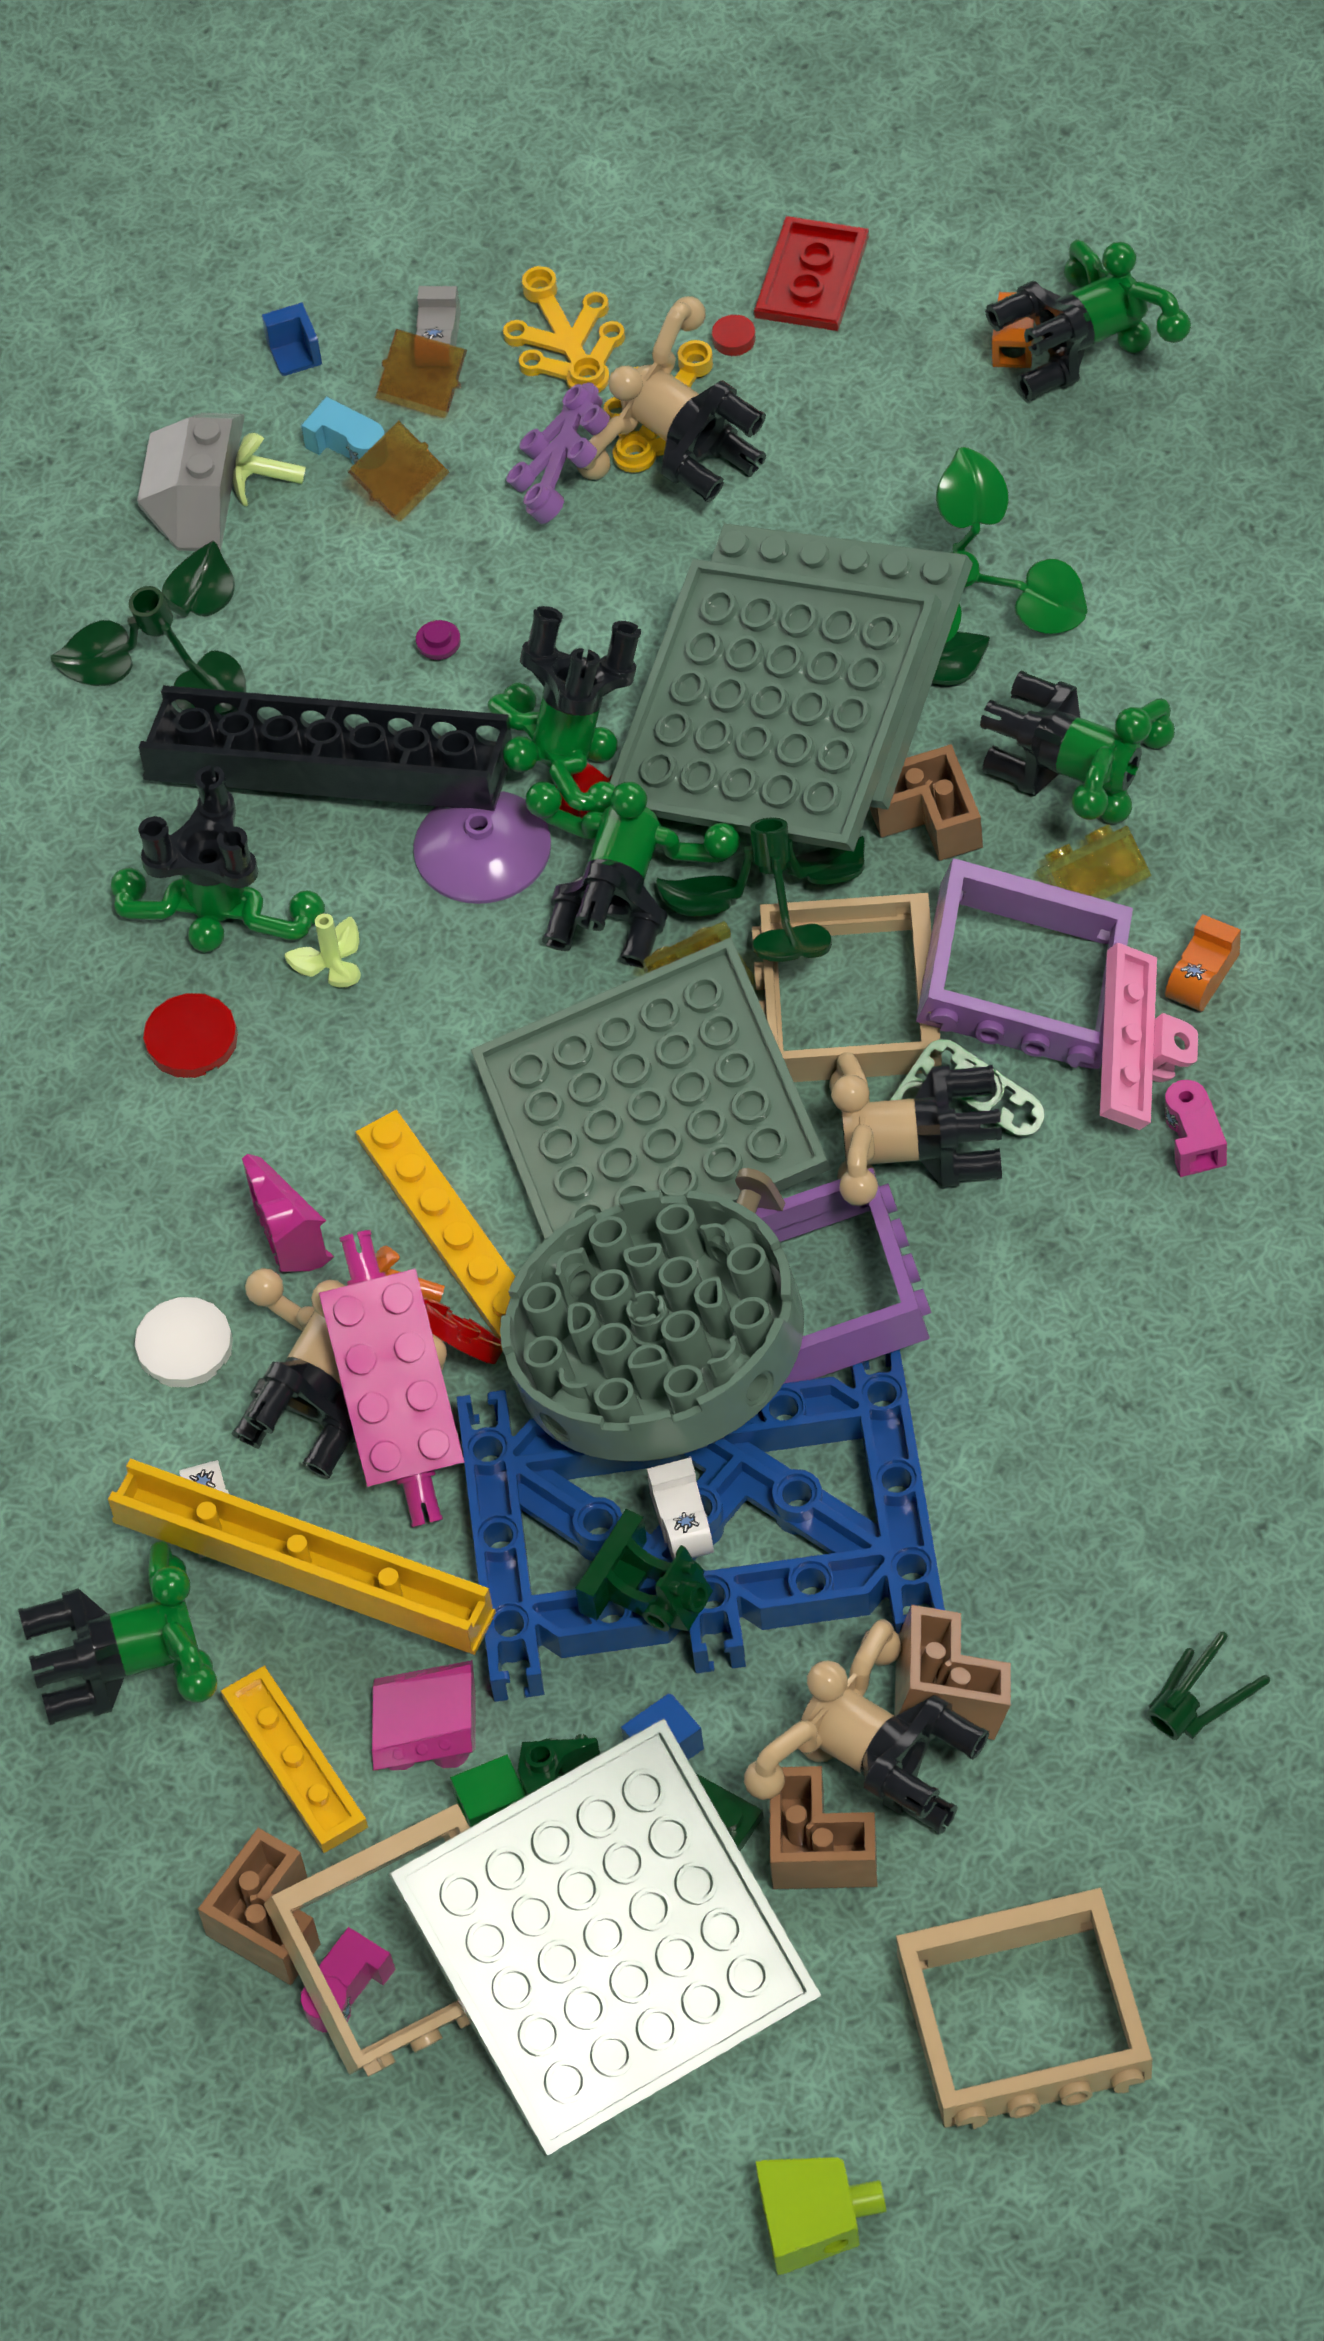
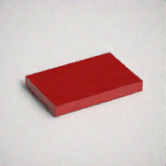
(811, 273)

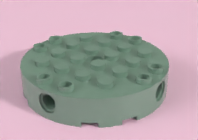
(652, 1325)

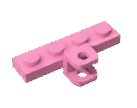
(1136, 1040)

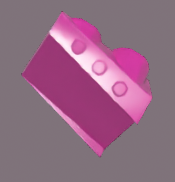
(287, 1219)
(424, 1717)

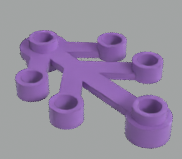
(580, 407)

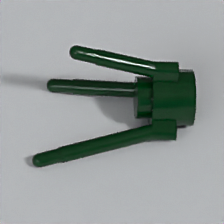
(1176, 1706)

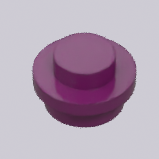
(438, 639)

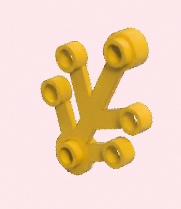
(565, 338)
(645, 440)

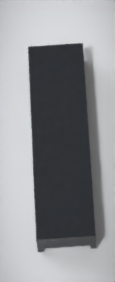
(329, 753)

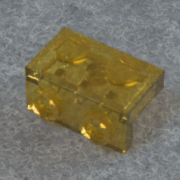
(1099, 868)

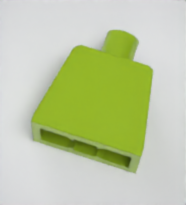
(813, 2209)

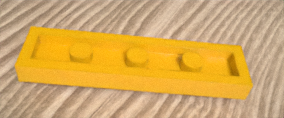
(294, 1759)

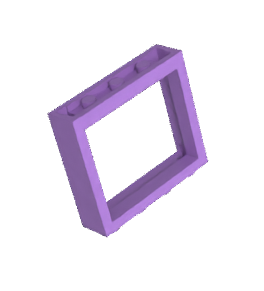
(1030, 903)
(871, 1333)

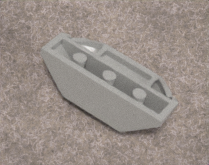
(191, 478)

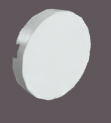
(183, 1342)

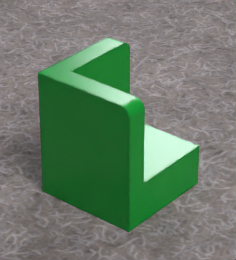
(486, 1789)

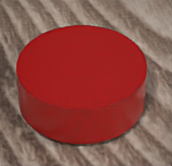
(733, 335)

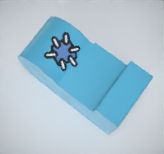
(340, 430)

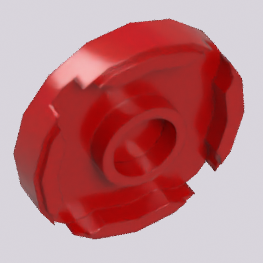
(190, 1035)
(463, 1333)

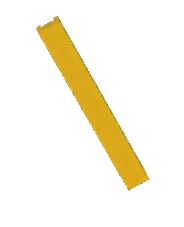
(303, 1556)

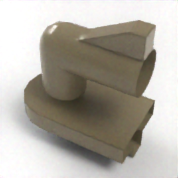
(757, 1191)

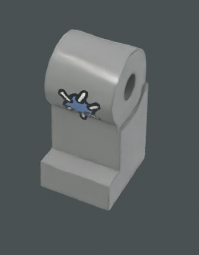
(438, 313)

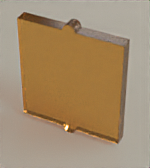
(421, 373)
(398, 471)

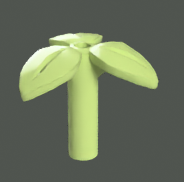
(248, 464)
(334, 944)

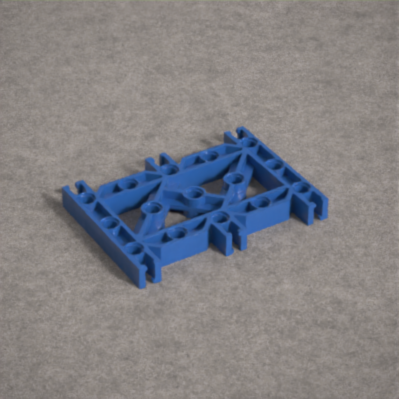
(856, 1575)

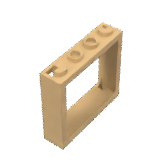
(845, 918)
(284, 1903)
(1004, 1931)

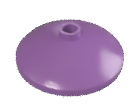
(484, 862)

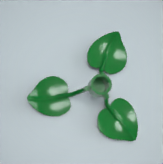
(976, 493)

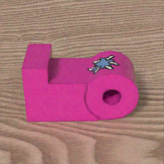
(1195, 1121)
(347, 1972)

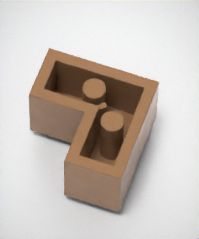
(937, 795)
(934, 1665)
(818, 1846)
(236, 1909)

